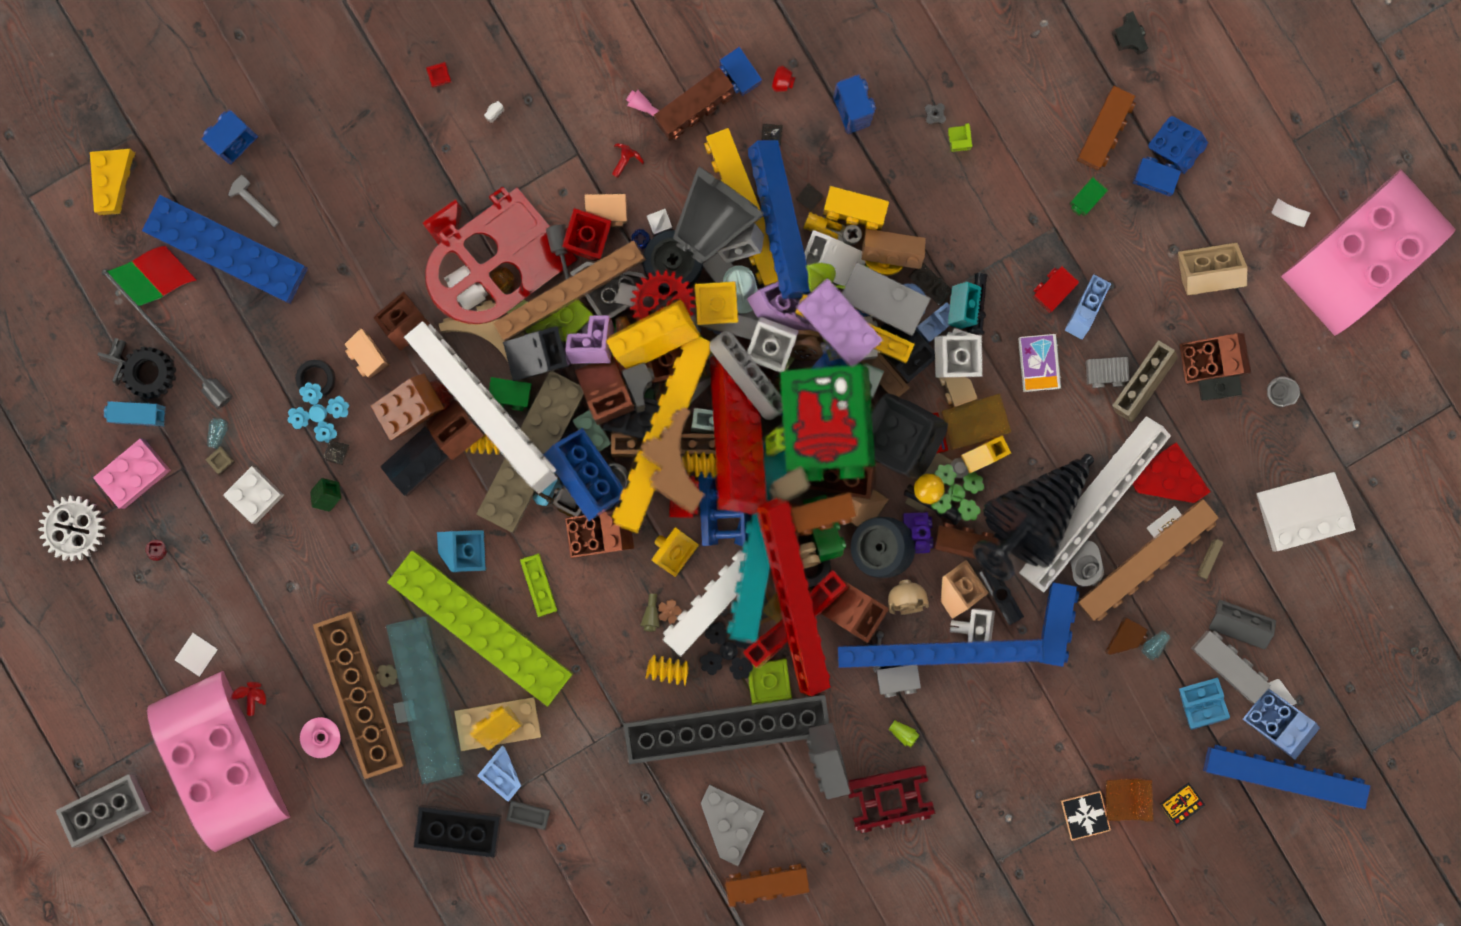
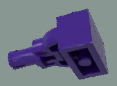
(920, 529)

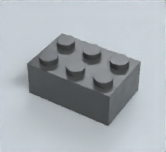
(828, 760)

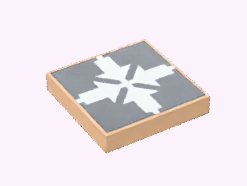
(1085, 815)

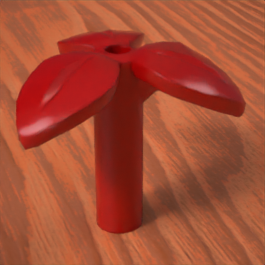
(626, 154)
(253, 694)

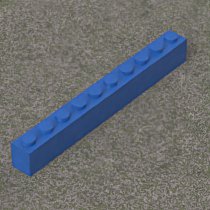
(941, 653)

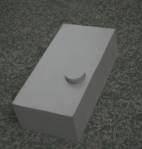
(885, 299)
(103, 811)

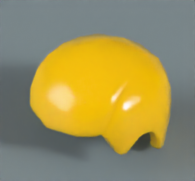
(929, 488)

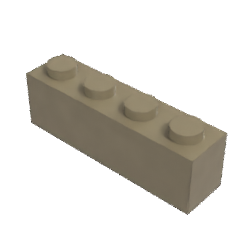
(1145, 381)

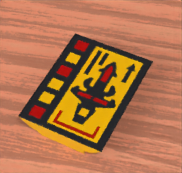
(1182, 804)

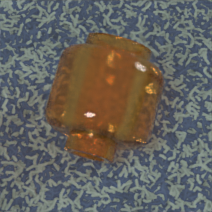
(502, 278)

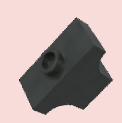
(1130, 35)
(1220, 388)

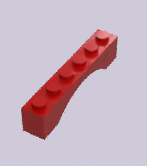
(775, 639)

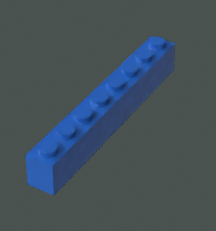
(779, 218)
(1285, 777)

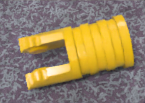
(819, 223)

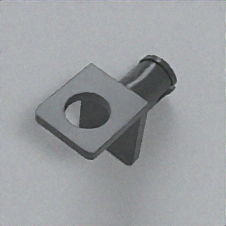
(114, 358)

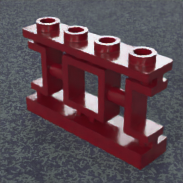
(886, 781)

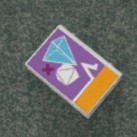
(1039, 363)

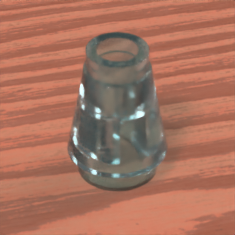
(216, 432)
(1155, 646)

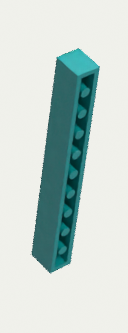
(756, 564)

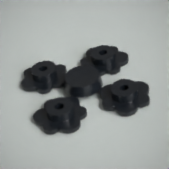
(727, 651)

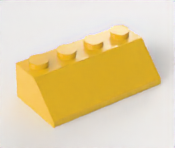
(653, 335)

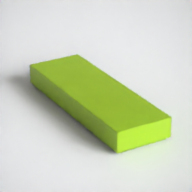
(538, 585)

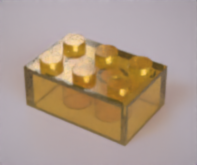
(976, 422)

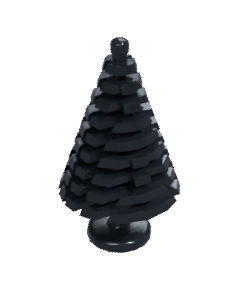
(1032, 519)

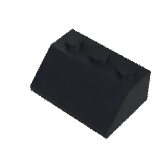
(414, 462)

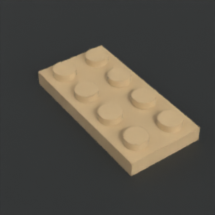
(524, 710)

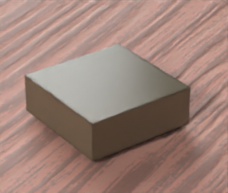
(220, 460)

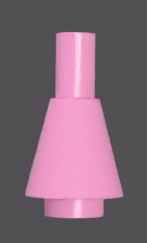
(639, 102)

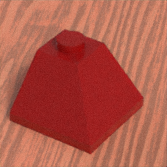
(448, 215)
(586, 234)

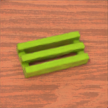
(775, 446)

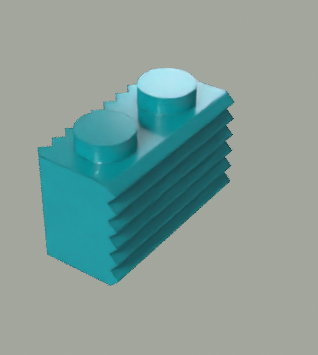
(964, 305)

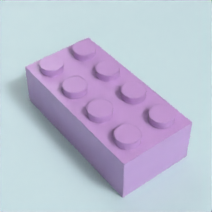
(839, 323)

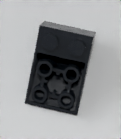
(536, 353)
(920, 357)

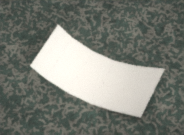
(1290, 213)

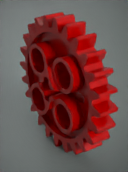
(650, 288)

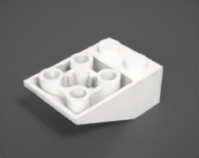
(834, 252)

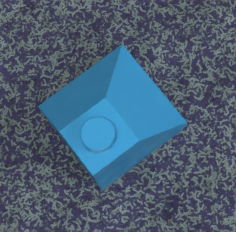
(462, 550)

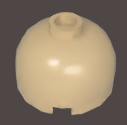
(907, 598)

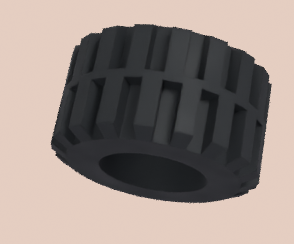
(132, 368)

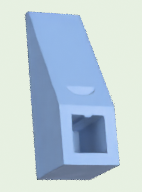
(1088, 307)

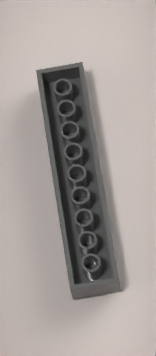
(724, 728)

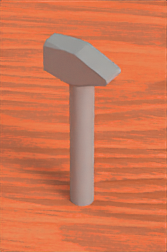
(239, 187)

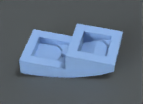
(934, 324)

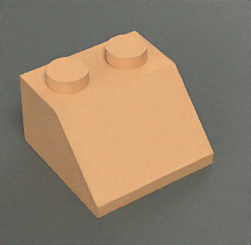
(609, 207)
(366, 353)

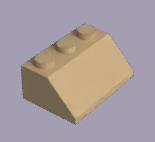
(1212, 269)

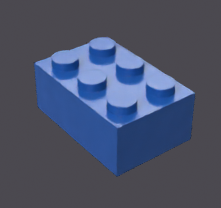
(229, 137)

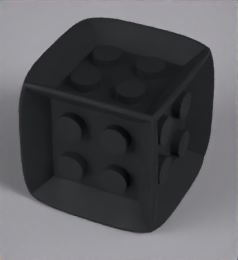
(905, 435)

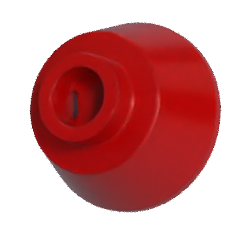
(783, 79)

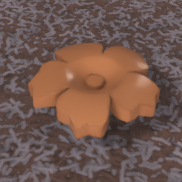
(668, 611)

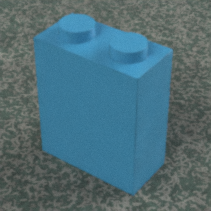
(135, 413)

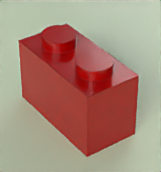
(1055, 289)

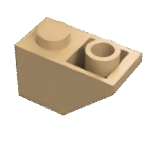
(958, 390)

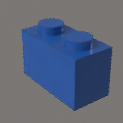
(740, 72)
(1156, 176)

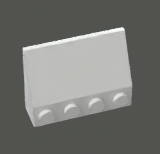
(1305, 512)

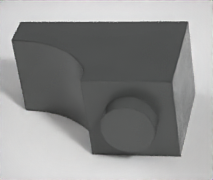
(637, 381)

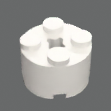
(471, 296)

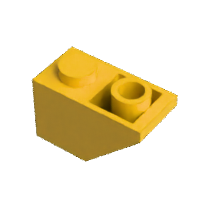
(986, 454)

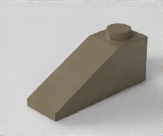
(789, 486)

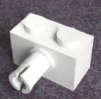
(979, 627)

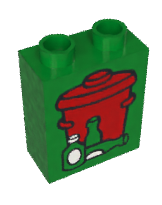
(828, 421)

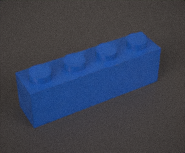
(1057, 622)

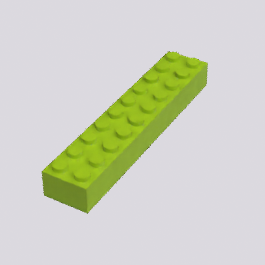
(480, 627)

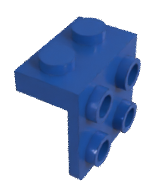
(1179, 143)

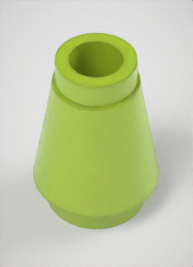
(904, 733)

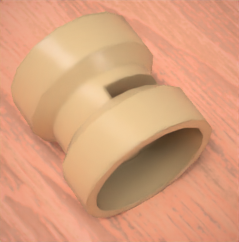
(808, 555)

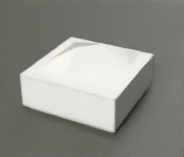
(494, 111)
(659, 221)

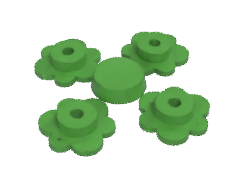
(957, 493)

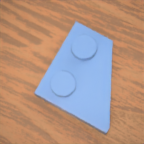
(501, 775)

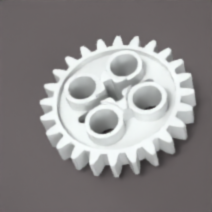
(68, 545)

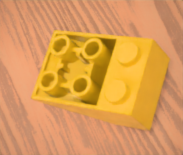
(498, 727)

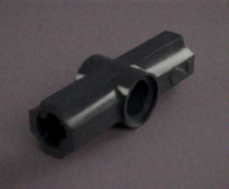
(1007, 606)

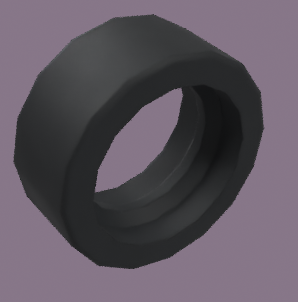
(320, 364)

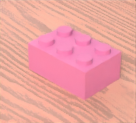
(132, 474)

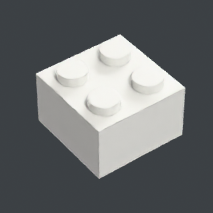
(772, 344)
(958, 356)
(253, 495)

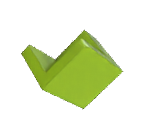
(960, 138)

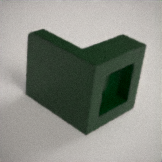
(325, 494)

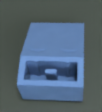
(1281, 723)

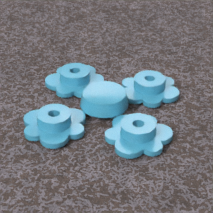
(317, 412)

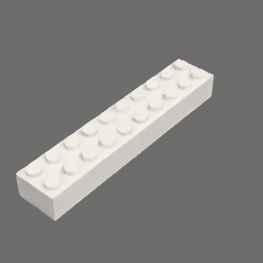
(485, 411)

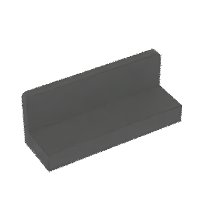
(1243, 624)

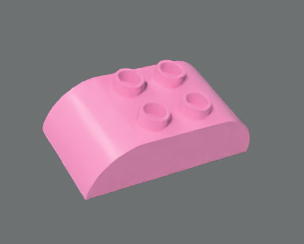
(1369, 253)
(215, 763)

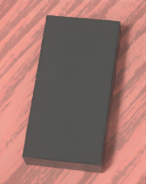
(528, 815)

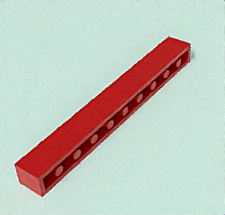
(793, 596)

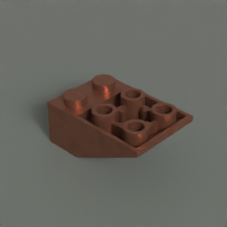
(1215, 357)
(604, 391)
(454, 430)
(597, 535)
(856, 613)

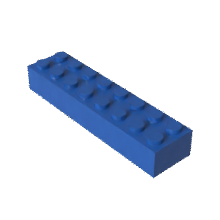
(225, 249)

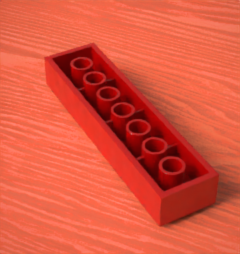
(736, 444)

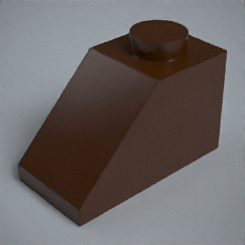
(1127, 637)

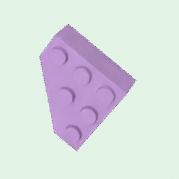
(770, 305)

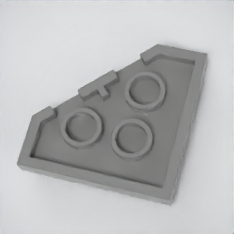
(730, 822)

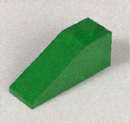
(1087, 197)

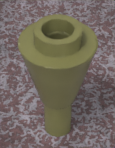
(650, 619)

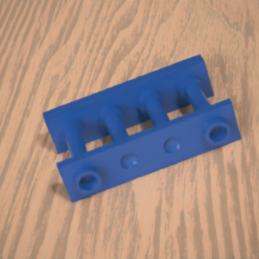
(710, 515)

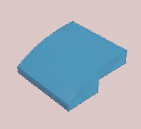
(1204, 703)

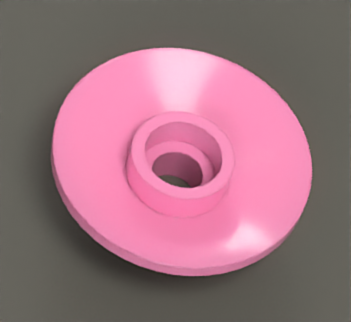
(310, 741)

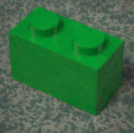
(511, 393)

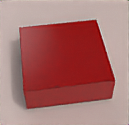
(438, 74)

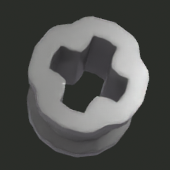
(845, 234)

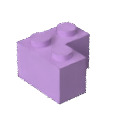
(592, 345)

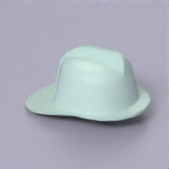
(745, 286)

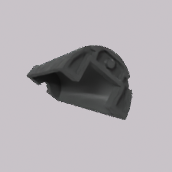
(712, 216)

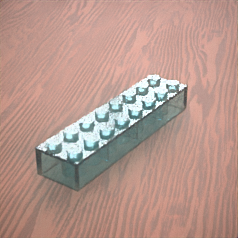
(425, 699)

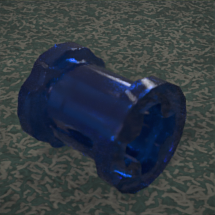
(635, 235)

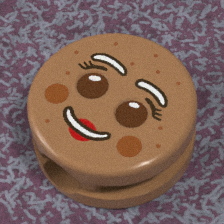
(807, 346)

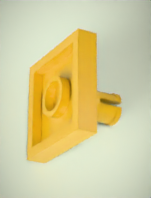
(716, 303)
(674, 551)

